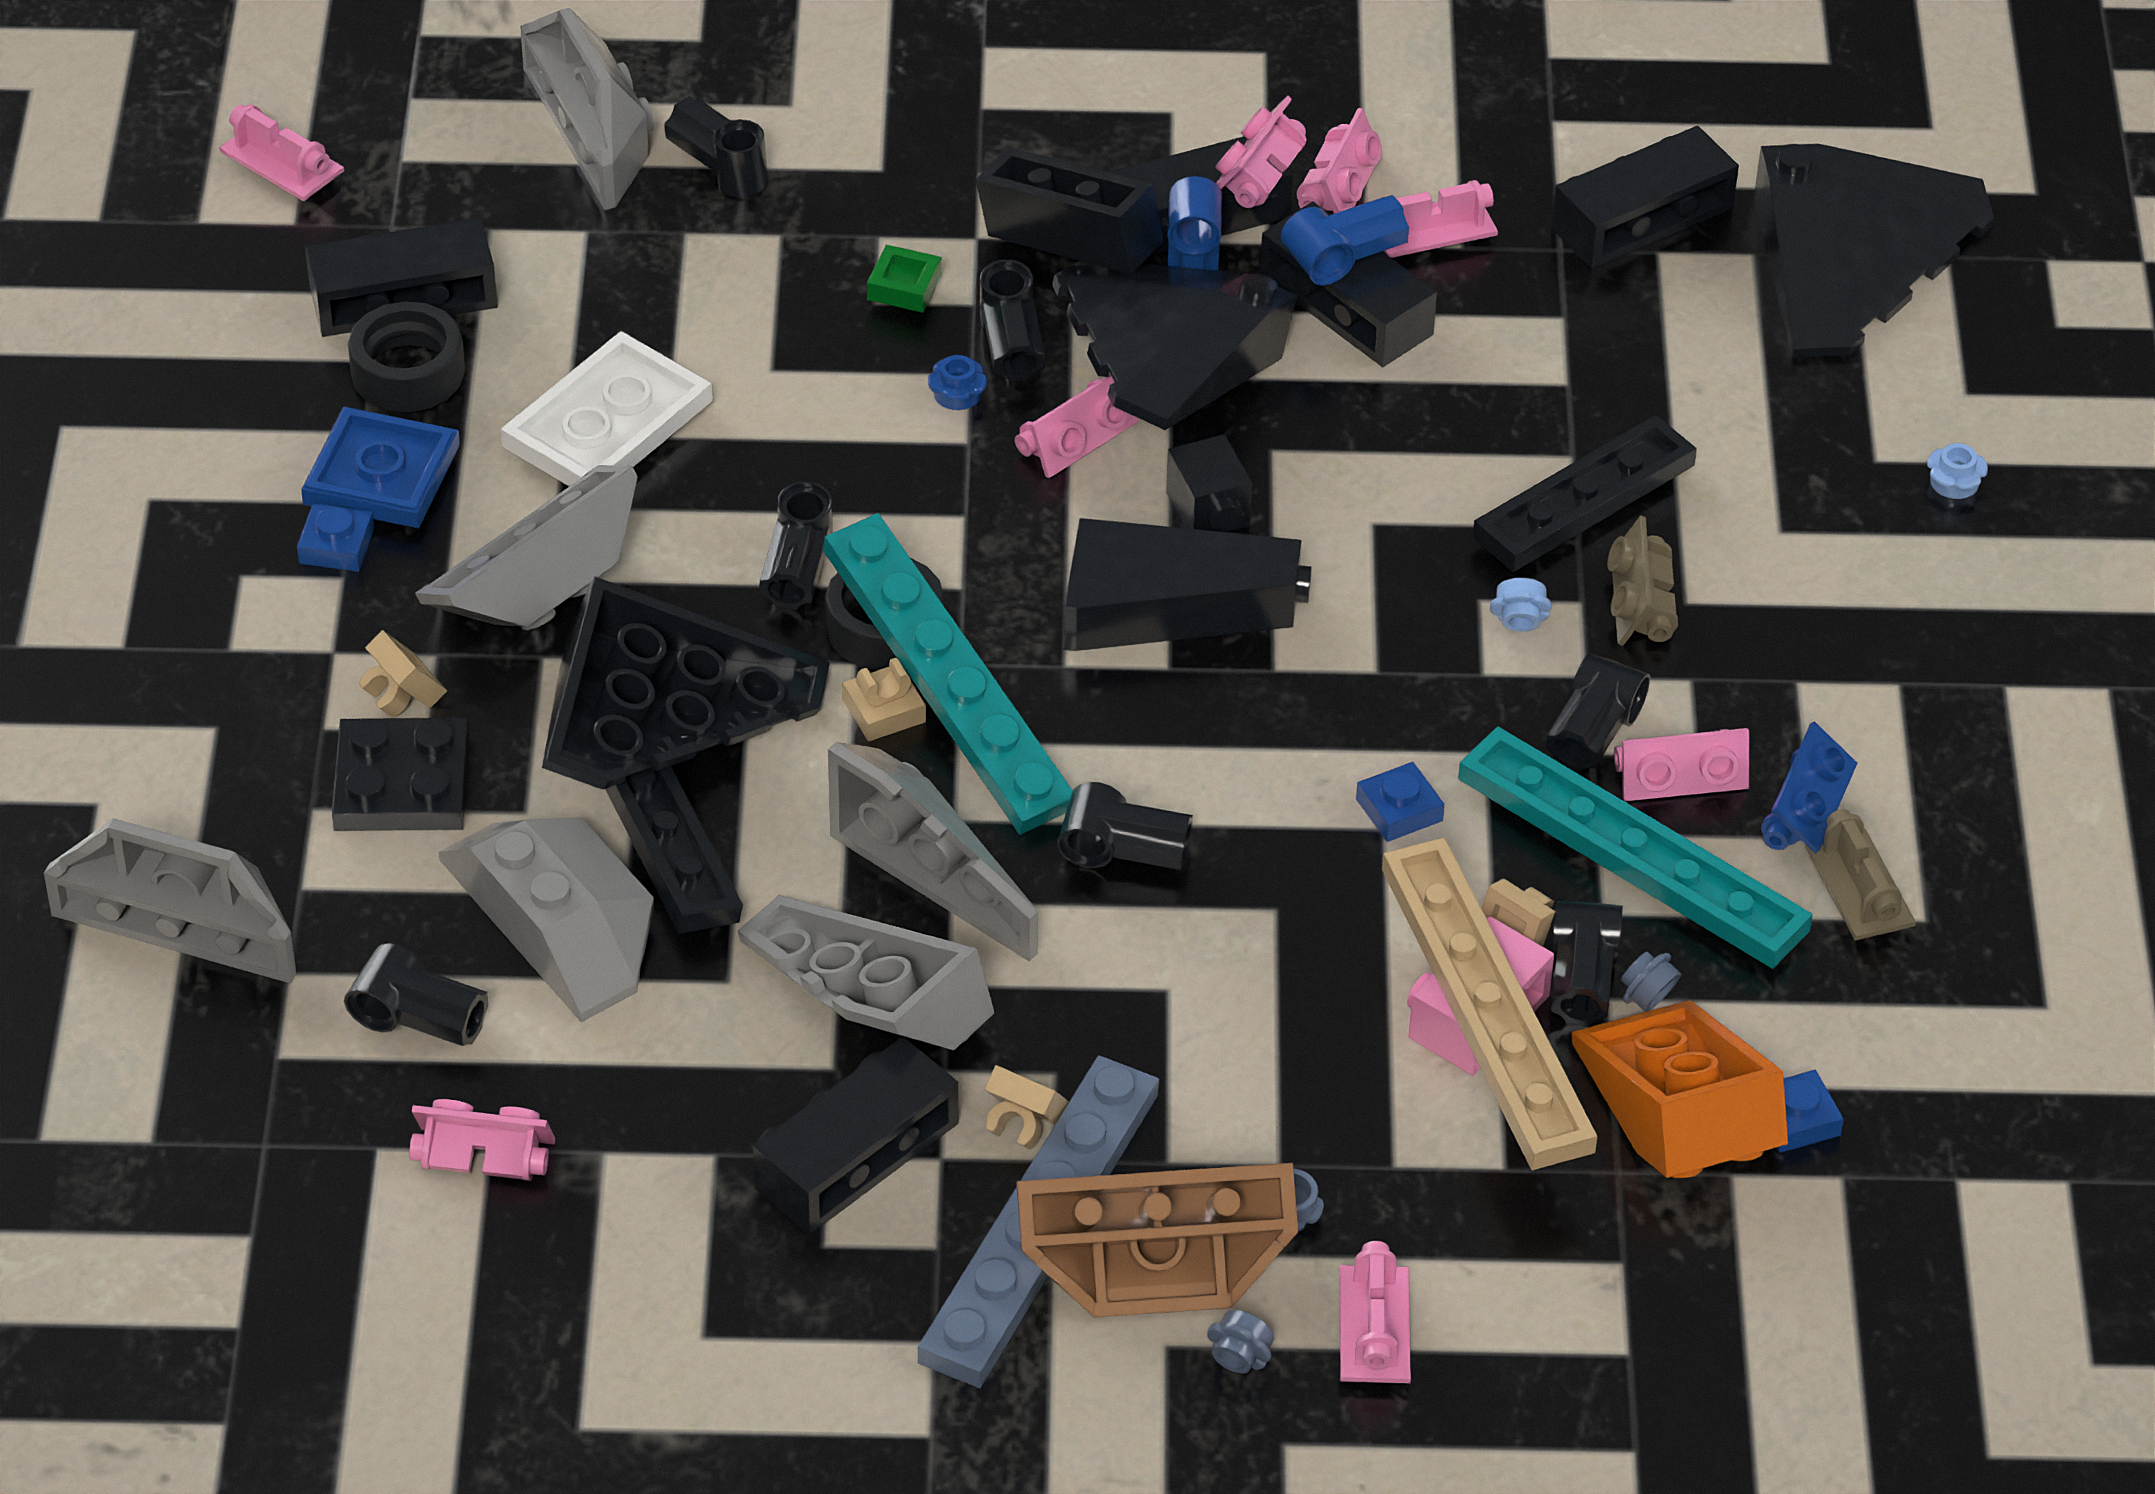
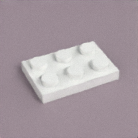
(607, 411)

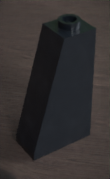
(1177, 584)

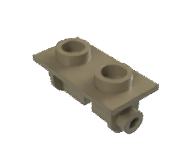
(1642, 585)
(1859, 879)

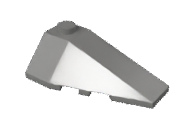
(914, 834)
(875, 970)

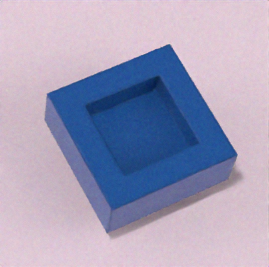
(335, 537)
(1400, 801)
(1809, 1111)

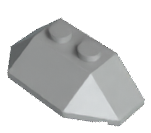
(588, 101)
(542, 556)
(173, 897)
(561, 905)

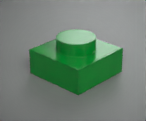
(904, 278)

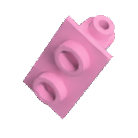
(1270, 139)
(278, 155)
(1342, 166)
(1452, 220)
(1074, 428)
(1684, 764)
(507, 1138)
(1374, 1318)

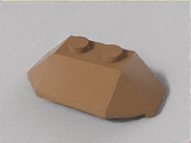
(1158, 1235)

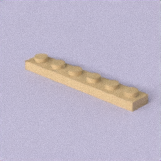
(1489, 1004)

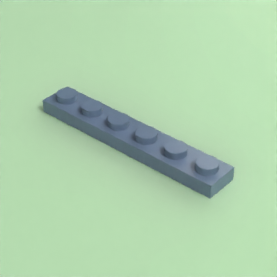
(1000, 1278)

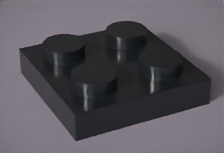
(400, 774)

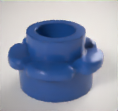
(957, 382)

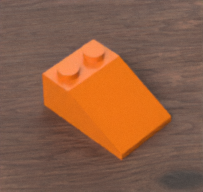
(1685, 1088)

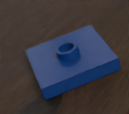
(381, 466)

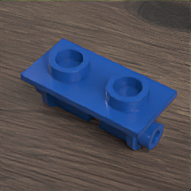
(1809, 793)

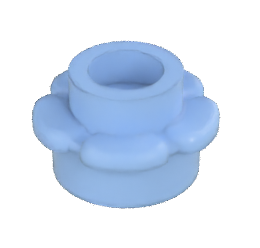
(1956, 470)
(1521, 604)

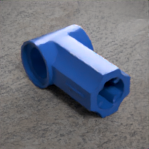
(1194, 223)
(1332, 243)

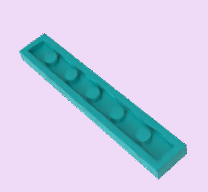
(949, 673)
(1635, 847)

